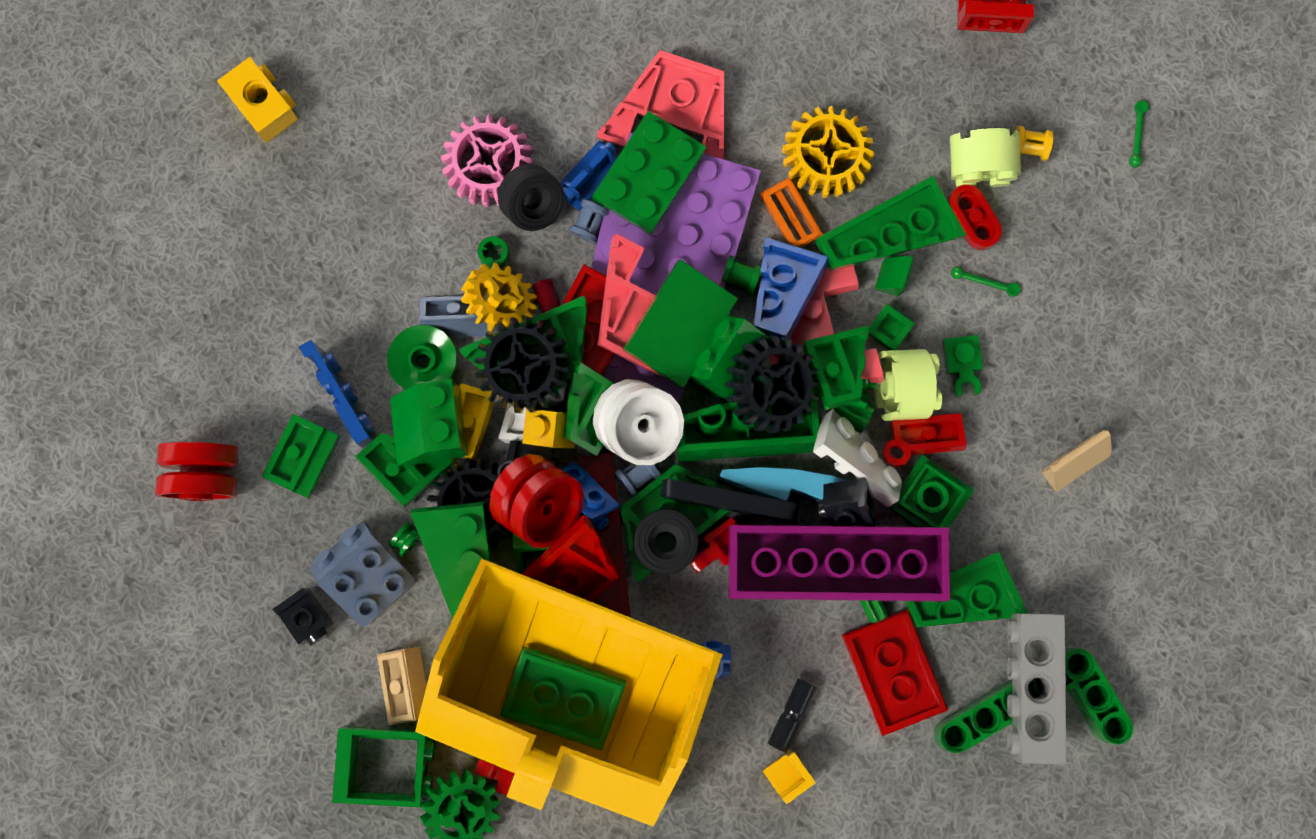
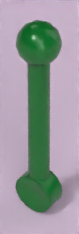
(1140, 108)
(1012, 289)

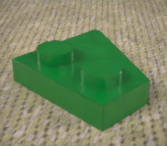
(584, 394)
(400, 482)

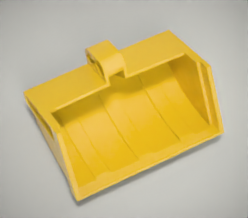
(653, 723)

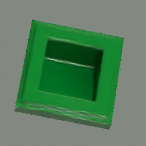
(894, 275)

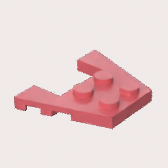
(679, 93)
(623, 301)
(817, 323)

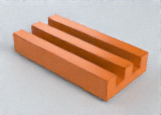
(802, 207)

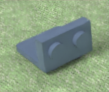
(361, 574)

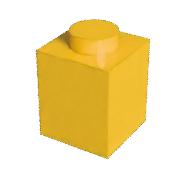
(546, 429)

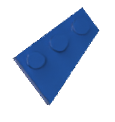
(357, 424)

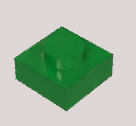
(889, 328)

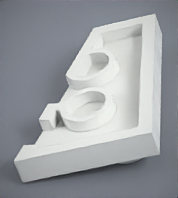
(852, 454)

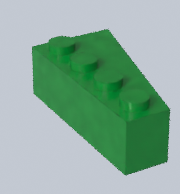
(721, 435)

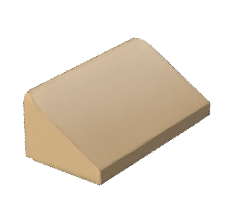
(1078, 460)
(402, 684)

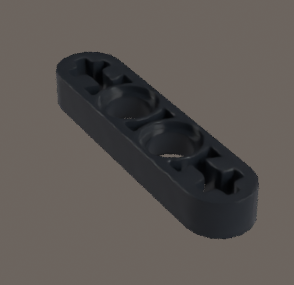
(729, 500)

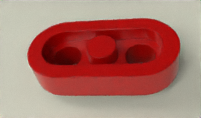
(977, 217)

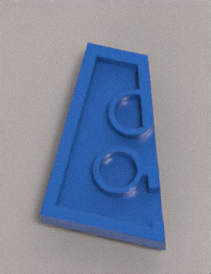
(786, 286)

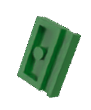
(301, 456)

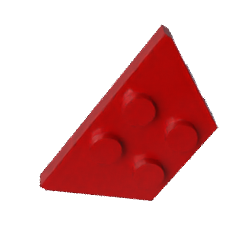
(576, 563)

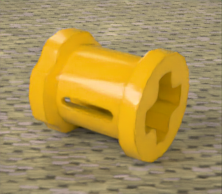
(1035, 142)

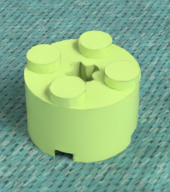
(986, 157)
(908, 385)

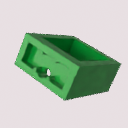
(346, 767)

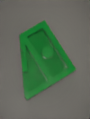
(839, 364)

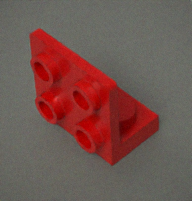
(994, 15)

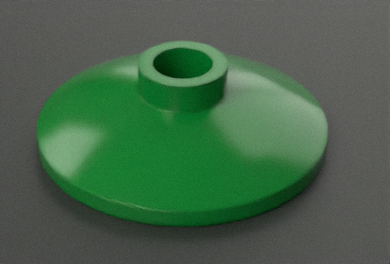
(418, 342)

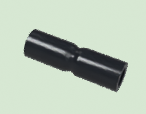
(790, 719)

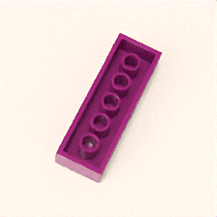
(838, 563)

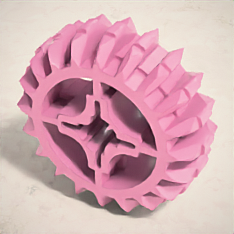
(476, 169)

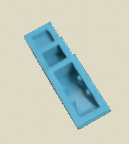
(778, 482)

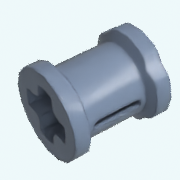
(589, 232)
(636, 476)

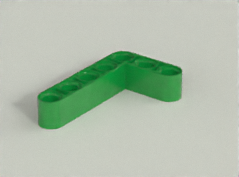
(1077, 685)

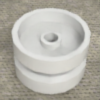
(638, 422)

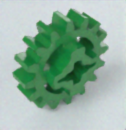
(445, 806)

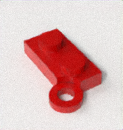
(925, 436)

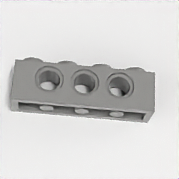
(1050, 743)

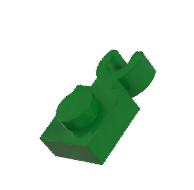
(963, 358)

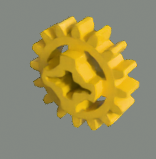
(497, 296)

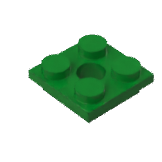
(929, 475)

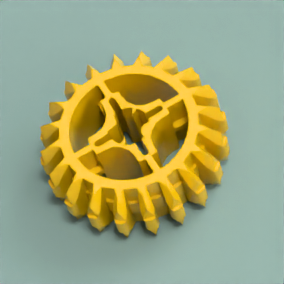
(814, 152)

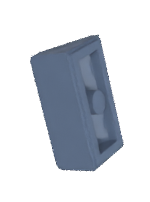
(450, 316)

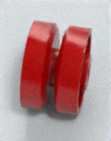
(197, 471)
(536, 500)

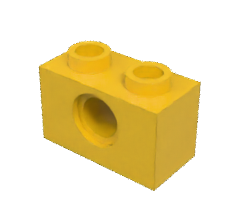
(248, 82)

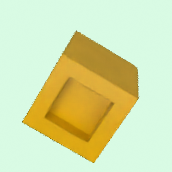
(788, 776)

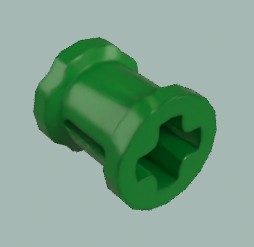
(741, 275)

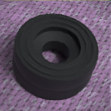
(518, 184)
(671, 522)

